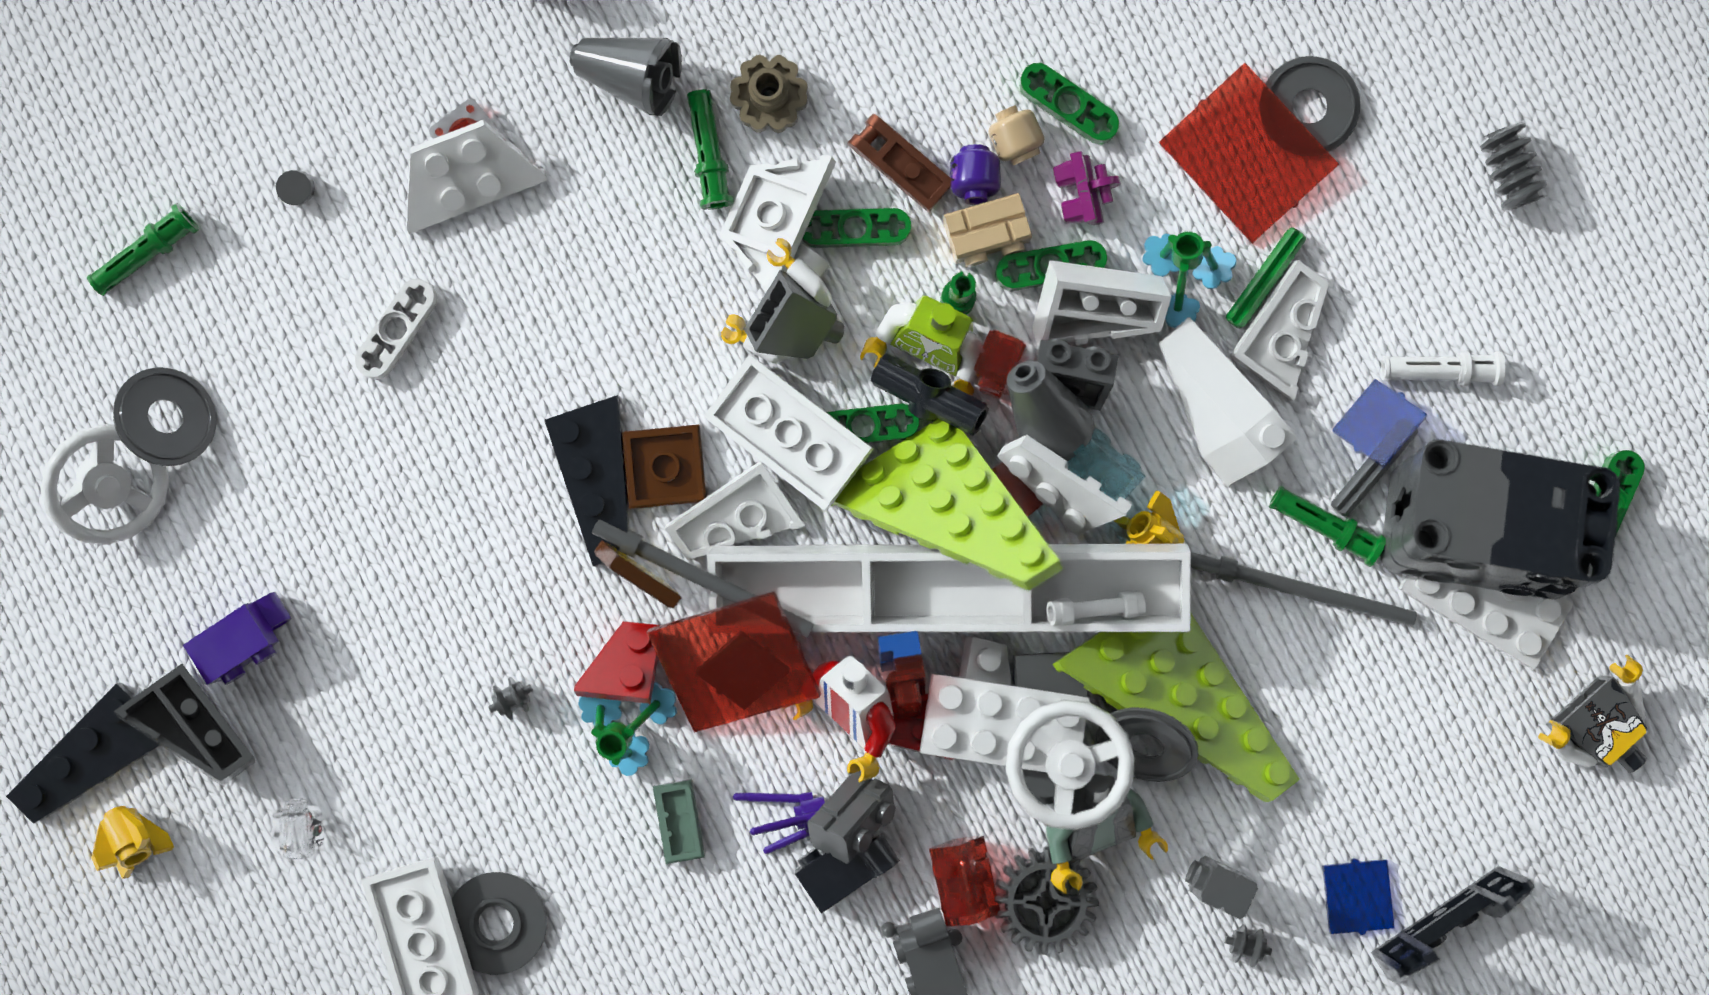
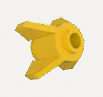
(1153, 527)
(126, 840)

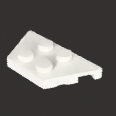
(464, 174)
(774, 205)

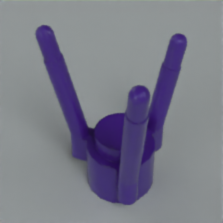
(803, 813)

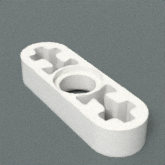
(379, 330)

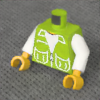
(932, 334)

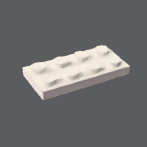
(788, 432)
(1510, 623)
(979, 719)
(419, 930)

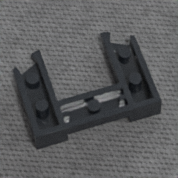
(1413, 947)

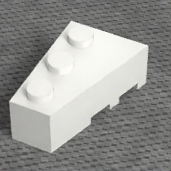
(1098, 303)

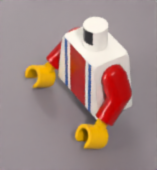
(857, 705)

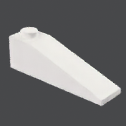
(1228, 415)

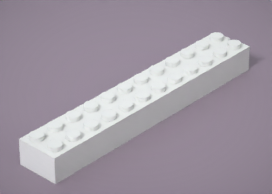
(928, 592)

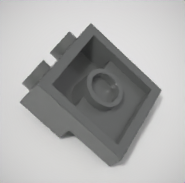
(1085, 372)

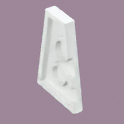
(1280, 333)

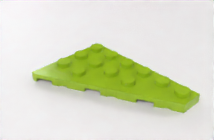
(950, 501)
(1191, 683)

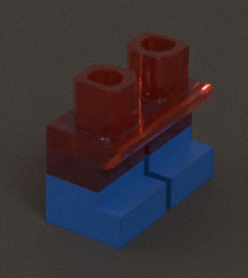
(908, 678)

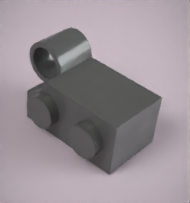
(929, 956)

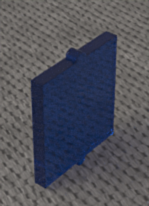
(1379, 423)
(1358, 896)

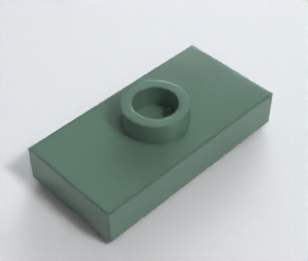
(678, 821)

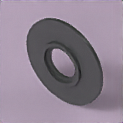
(1335, 86)
(146, 442)
(1179, 744)
(528, 921)

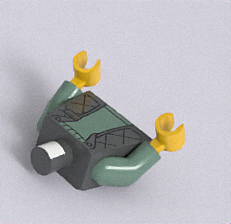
(1120, 826)

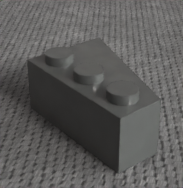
(188, 725)

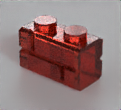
(996, 361)
(964, 881)

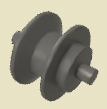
(510, 698)
(1248, 945)

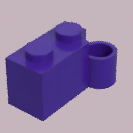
(238, 640)

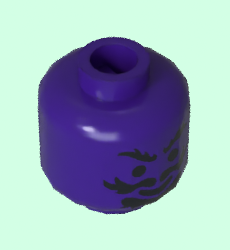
(975, 174)

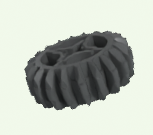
(1027, 899)

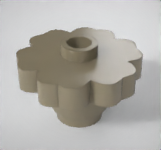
(773, 111)

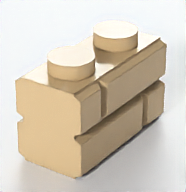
(987, 230)

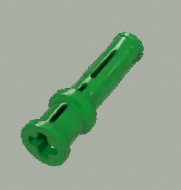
(710, 166)
(155, 240)
(950, 293)
(1344, 534)

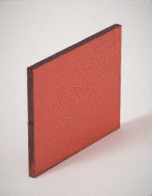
(1248, 153)
(734, 662)

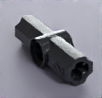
(929, 394)

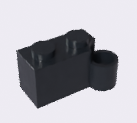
(832, 880)

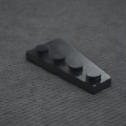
(592, 466)
(82, 758)

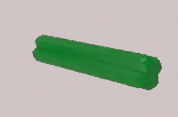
(1266, 278)

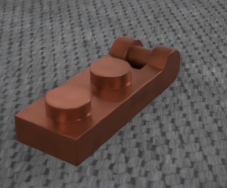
(901, 163)

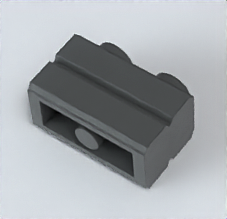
(851, 817)
(1221, 886)

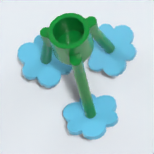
(1183, 254)
(617, 741)

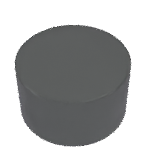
(295, 187)

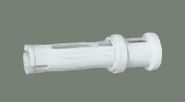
(1462, 368)

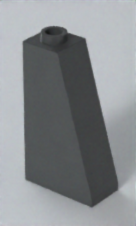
(1038, 673)

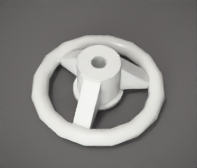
(101, 485)
(1070, 765)

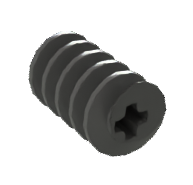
(1513, 167)

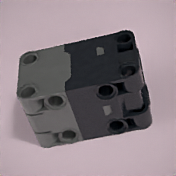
(1500, 520)

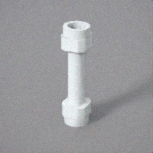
(1127, 604)

